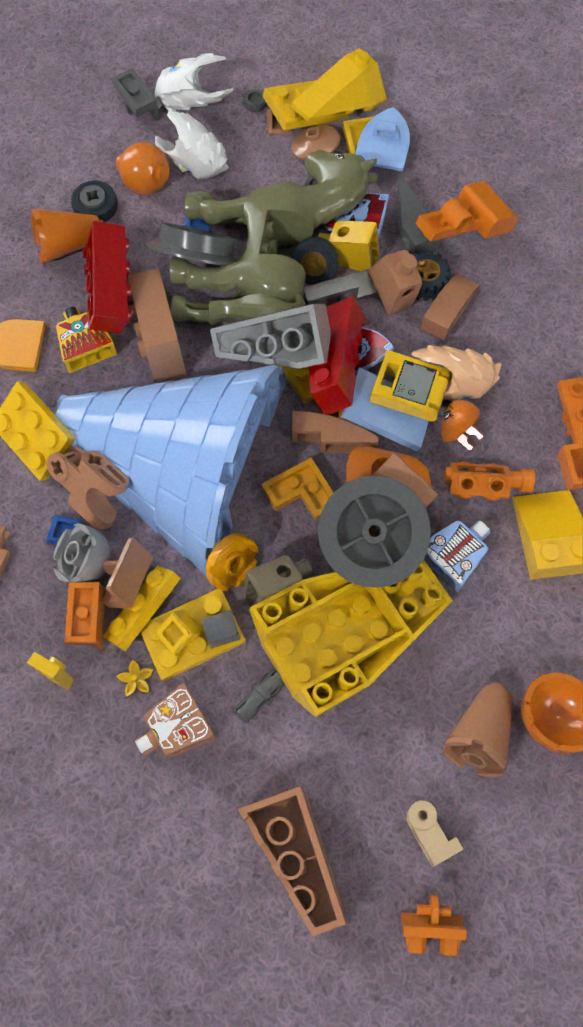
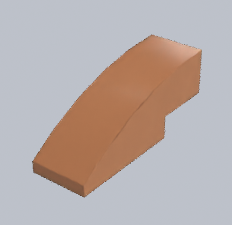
(449, 306)
(332, 432)

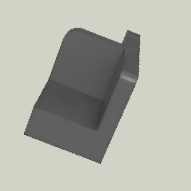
(136, 94)

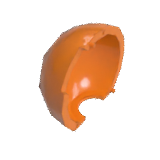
(555, 712)

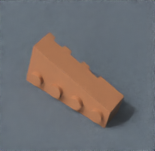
(155, 326)
(294, 846)

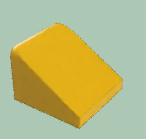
(178, 631)

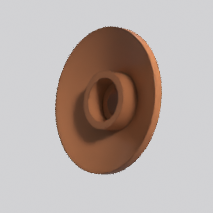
(315, 138)

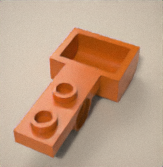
(474, 209)
(571, 455)

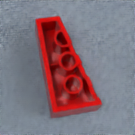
(107, 277)
(334, 381)

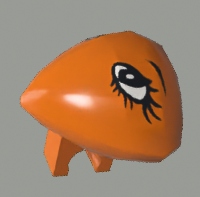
(457, 419)

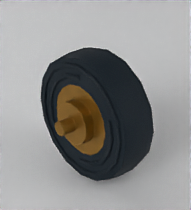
(317, 258)

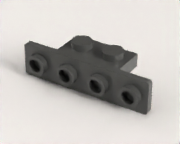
(341, 288)

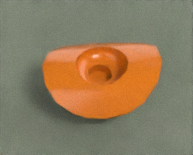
(367, 460)

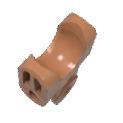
(89, 479)

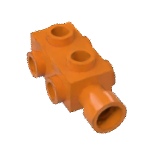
(485, 484)

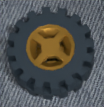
(436, 270)

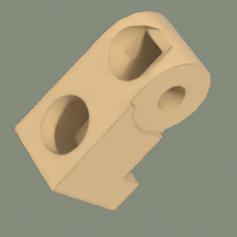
(428, 833)

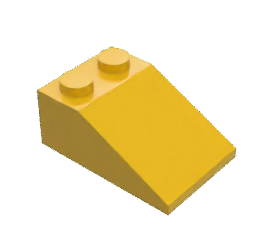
(550, 533)

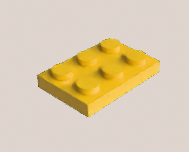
(280, 99)
(32, 429)
(198, 650)

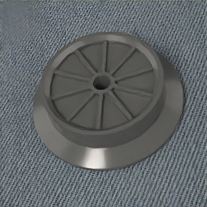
(194, 244)
(380, 505)

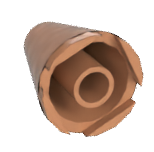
(483, 732)

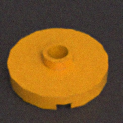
(231, 561)

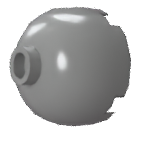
(81, 554)

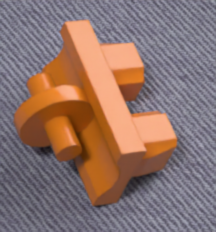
(433, 922)

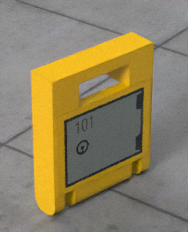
(416, 386)

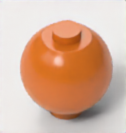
(143, 168)

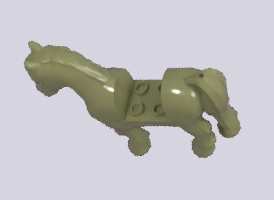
(274, 217)

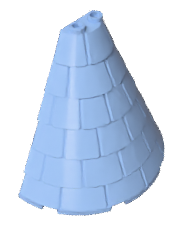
(179, 447)

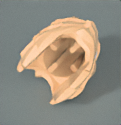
(470, 371)

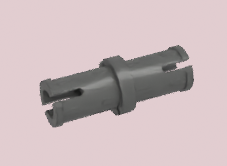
(259, 696)

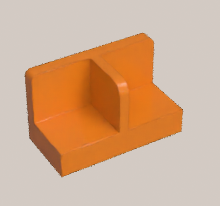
(85, 614)

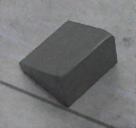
(220, 629)

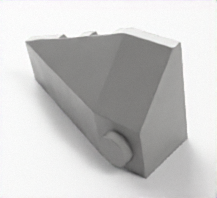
(284, 338)

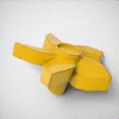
(135, 678)

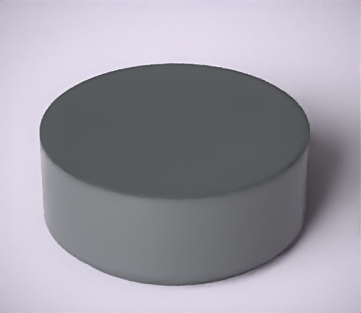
(254, 101)

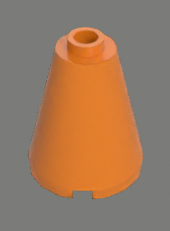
(59, 232)

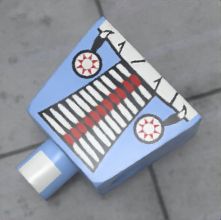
(457, 552)

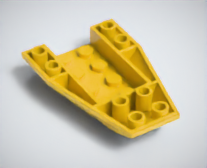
(342, 636)

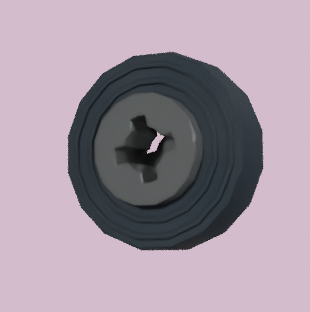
(95, 199)

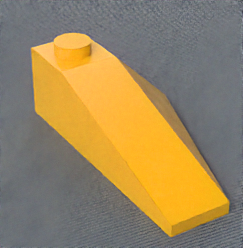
(345, 87)

